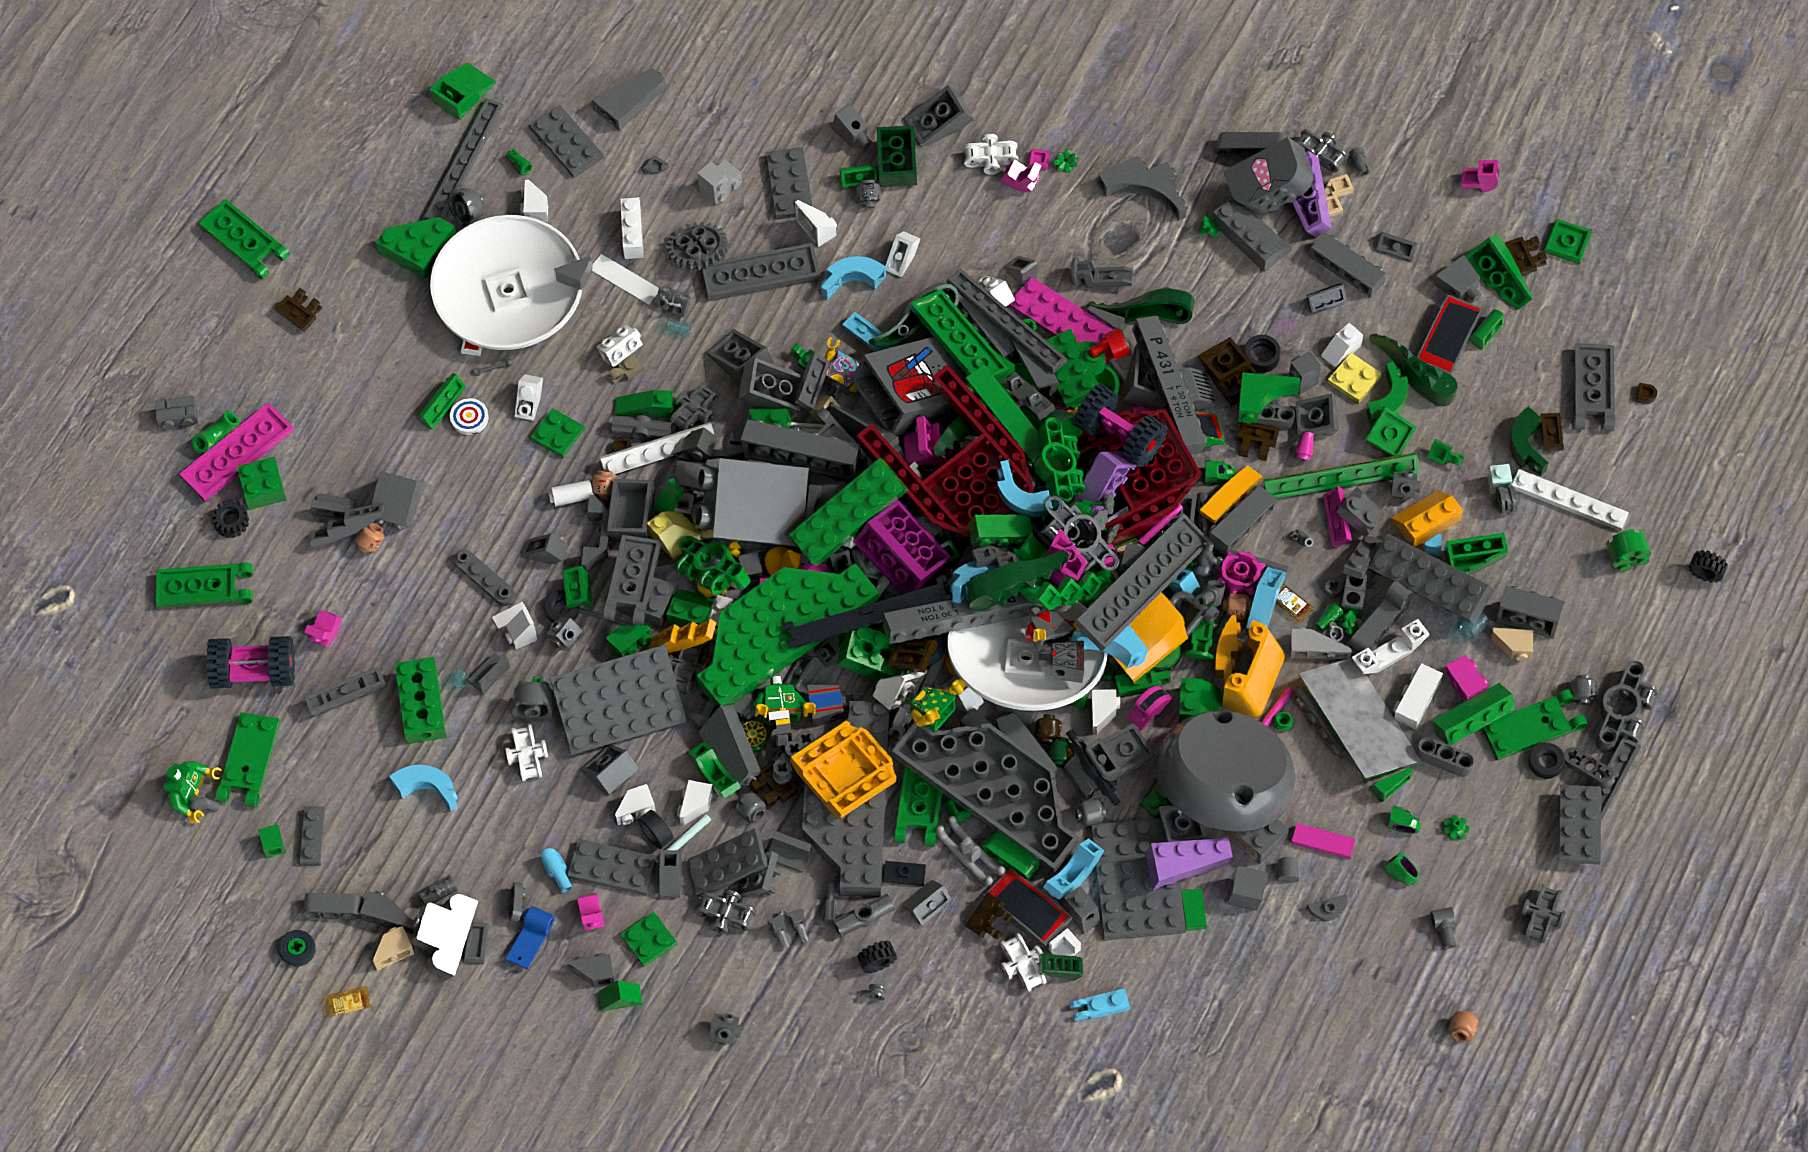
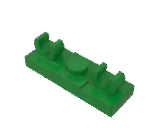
(442, 401)

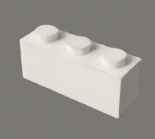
(632, 228)
(1417, 696)

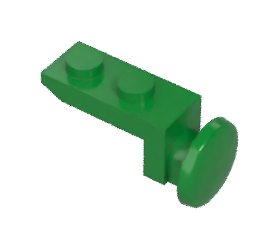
(1201, 641)

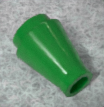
(1331, 614)

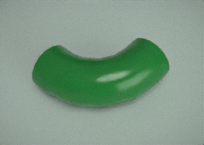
(216, 432)

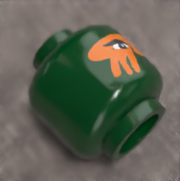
(1060, 751)

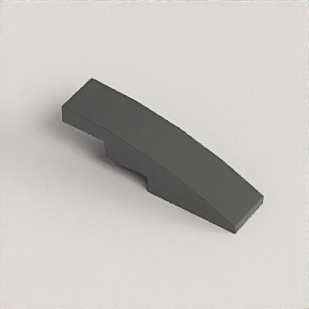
(352, 522)

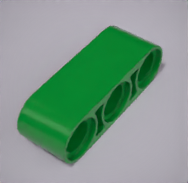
(1010, 855)

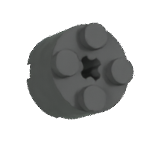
(533, 701)

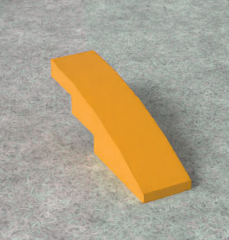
(1231, 493)
(684, 637)

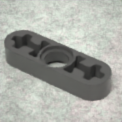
(1585, 759)

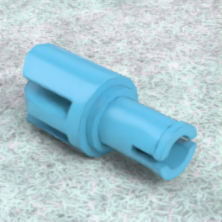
(556, 868)

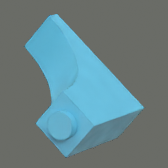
(1266, 596)
(1125, 647)

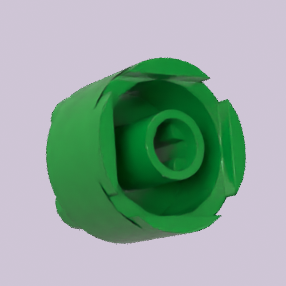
(1628, 549)

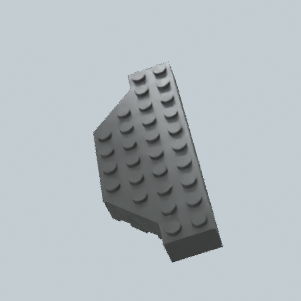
(995, 784)
(857, 839)

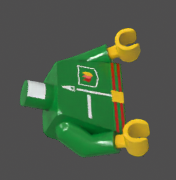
(780, 698)
(185, 782)

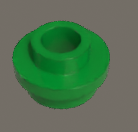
(1283, 716)

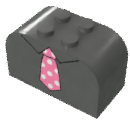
(1270, 177)

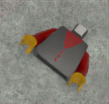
(1048, 628)

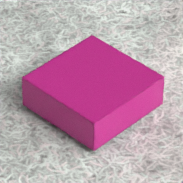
(1040, 157)

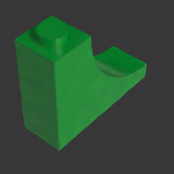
(1261, 389)

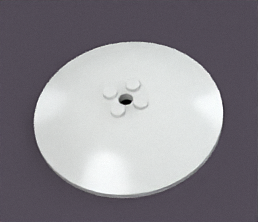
(496, 255)
(993, 668)

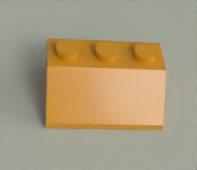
(1428, 517)

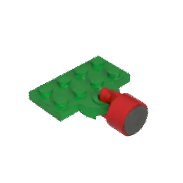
(1085, 362)

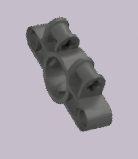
(1064, 518)
(1631, 689)

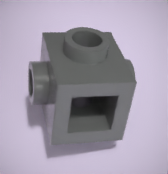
(1405, 485)
(564, 632)
(725, 1028)

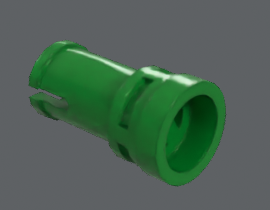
(520, 163)

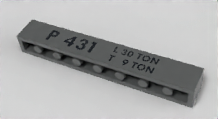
(1168, 381)
(949, 616)

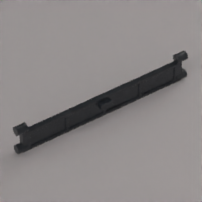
(864, 615)

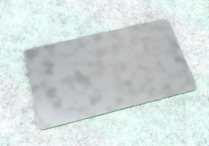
(1359, 718)

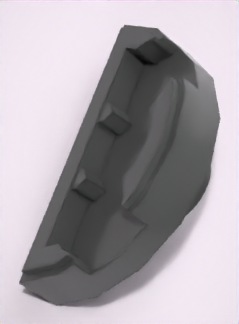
(1329, 909)

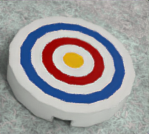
(469, 416)

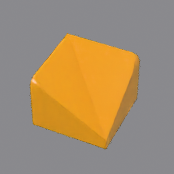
(790, 560)

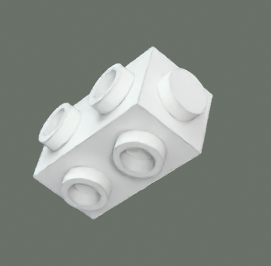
(619, 345)

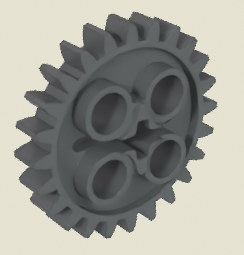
(687, 245)

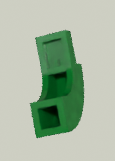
(713, 771)

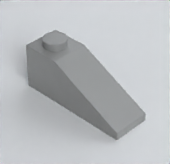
(1313, 645)

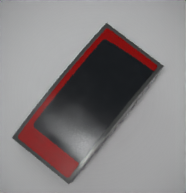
(1449, 334)
(1030, 907)

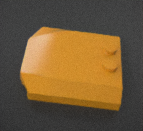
(1160, 630)
(845, 768)

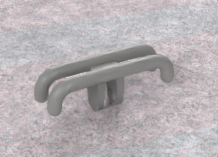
(969, 852)

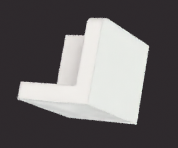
(1065, 944)

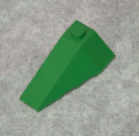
(1499, 271)

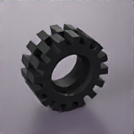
(226, 509)
(1708, 566)
(877, 956)

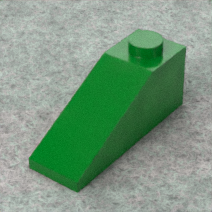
(648, 403)

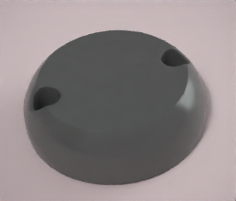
(1226, 771)

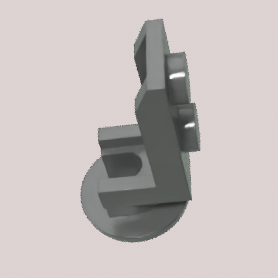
(1101, 275)

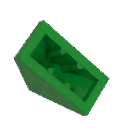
(620, 995)

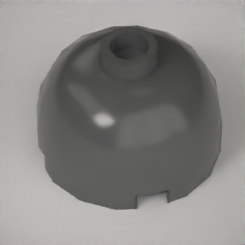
(466, 206)

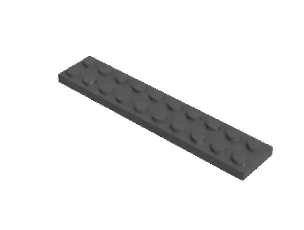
(1142, 582)

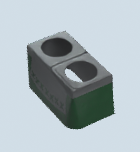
(1345, 605)

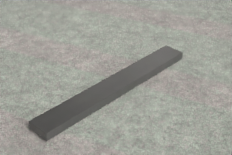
(465, 158)
(1007, 321)

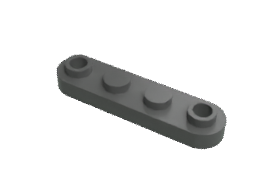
(484, 577)

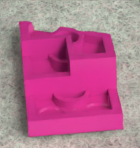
(1075, 564)

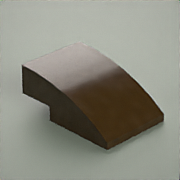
(1225, 367)

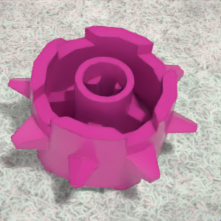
(1240, 573)

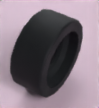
(1263, 340)
(655, 829)

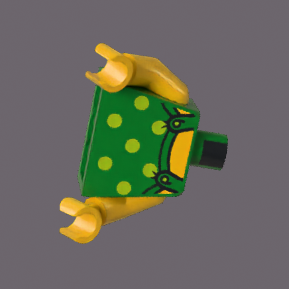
(933, 705)

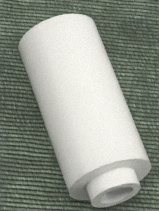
(571, 493)

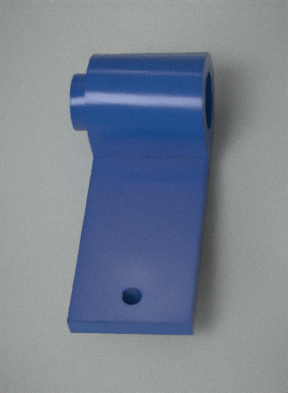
(536, 928)

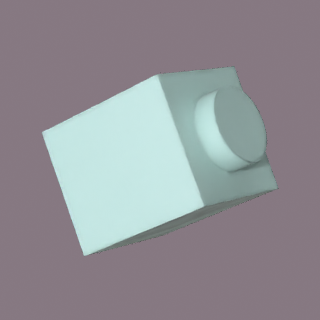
(1499, 476)

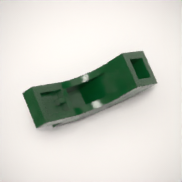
(1522, 452)

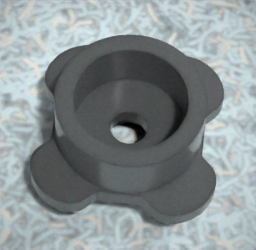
(1338, 632)

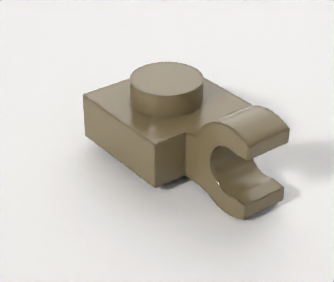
(626, 368)

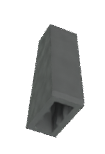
(629, 98)
(1014, 728)
(730, 744)

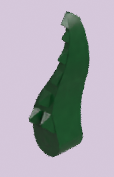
(1166, 303)
(909, 321)
(1425, 379)
(957, 432)
(1008, 580)

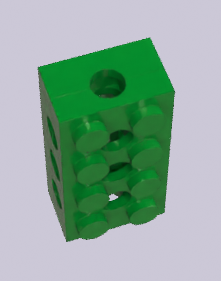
(868, 654)
(413, 709)

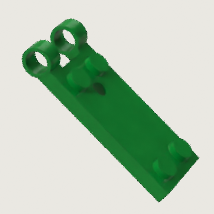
(237, 231)
(194, 585)
(1524, 727)
(251, 749)
(917, 793)

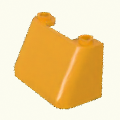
(1251, 692)

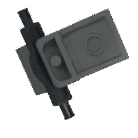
(1102, 762)

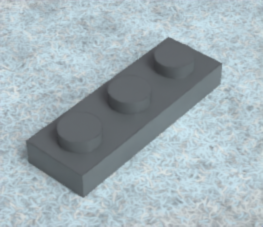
(812, 382)
(1362, 557)
(312, 836)

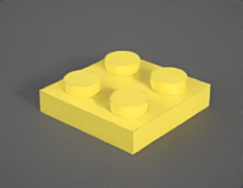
(1354, 378)

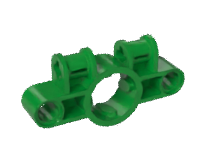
(1064, 448)
(721, 575)

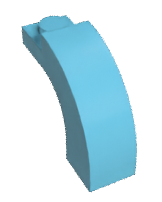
(850, 269)
(1018, 500)
(965, 574)
(424, 777)
(1075, 871)

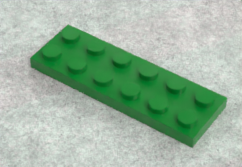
(957, 334)

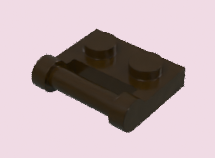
(912, 660)

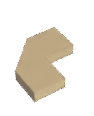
(1336, 188)

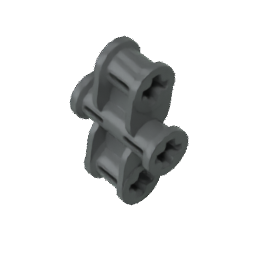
(1325, 149)
(694, 407)
(687, 667)
(783, 767)
(725, 911)
(1543, 913)

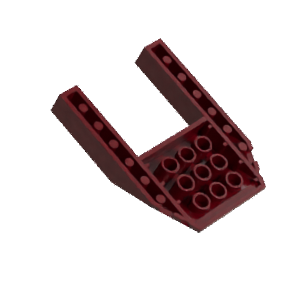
(969, 479)
(1151, 489)

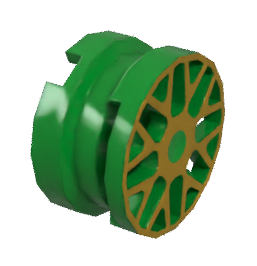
(756, 735)

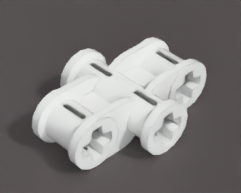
(984, 154)
(526, 752)
(1022, 962)

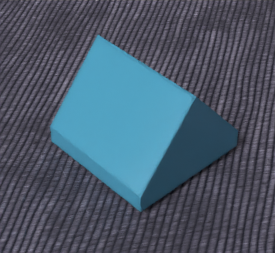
(1433, 546)

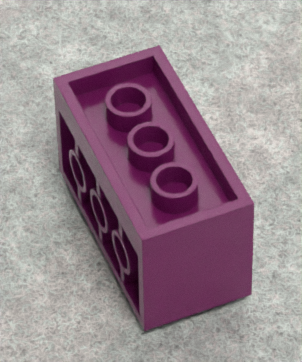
(902, 549)

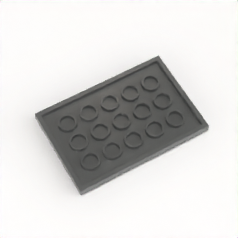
(618, 699)
(1125, 885)

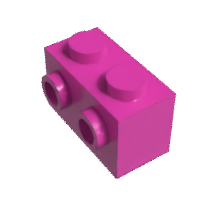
(1465, 678)

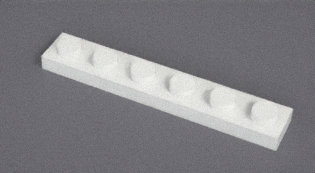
(646, 452)
(1570, 500)

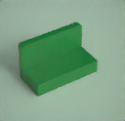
(578, 587)

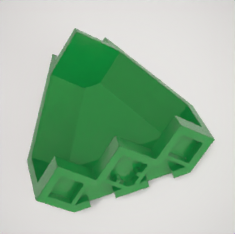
(1048, 594)

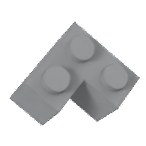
(718, 181)

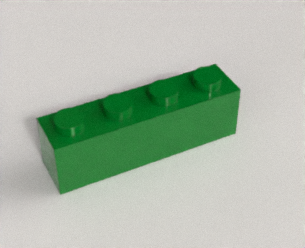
(1474, 714)

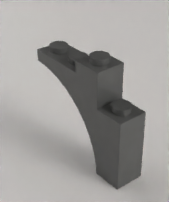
(1135, 178)

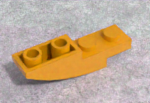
(1228, 650)

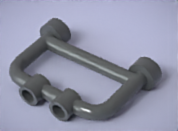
(1205, 613)

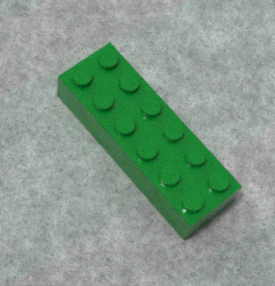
(848, 512)

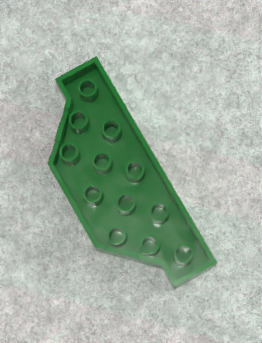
(752, 634)

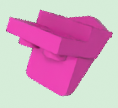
(921, 444)

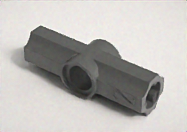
(640, 427)
(852, 920)

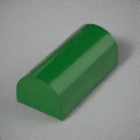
(853, 175)
(1487, 329)

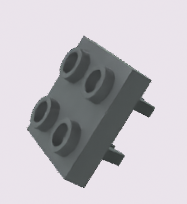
(760, 881)

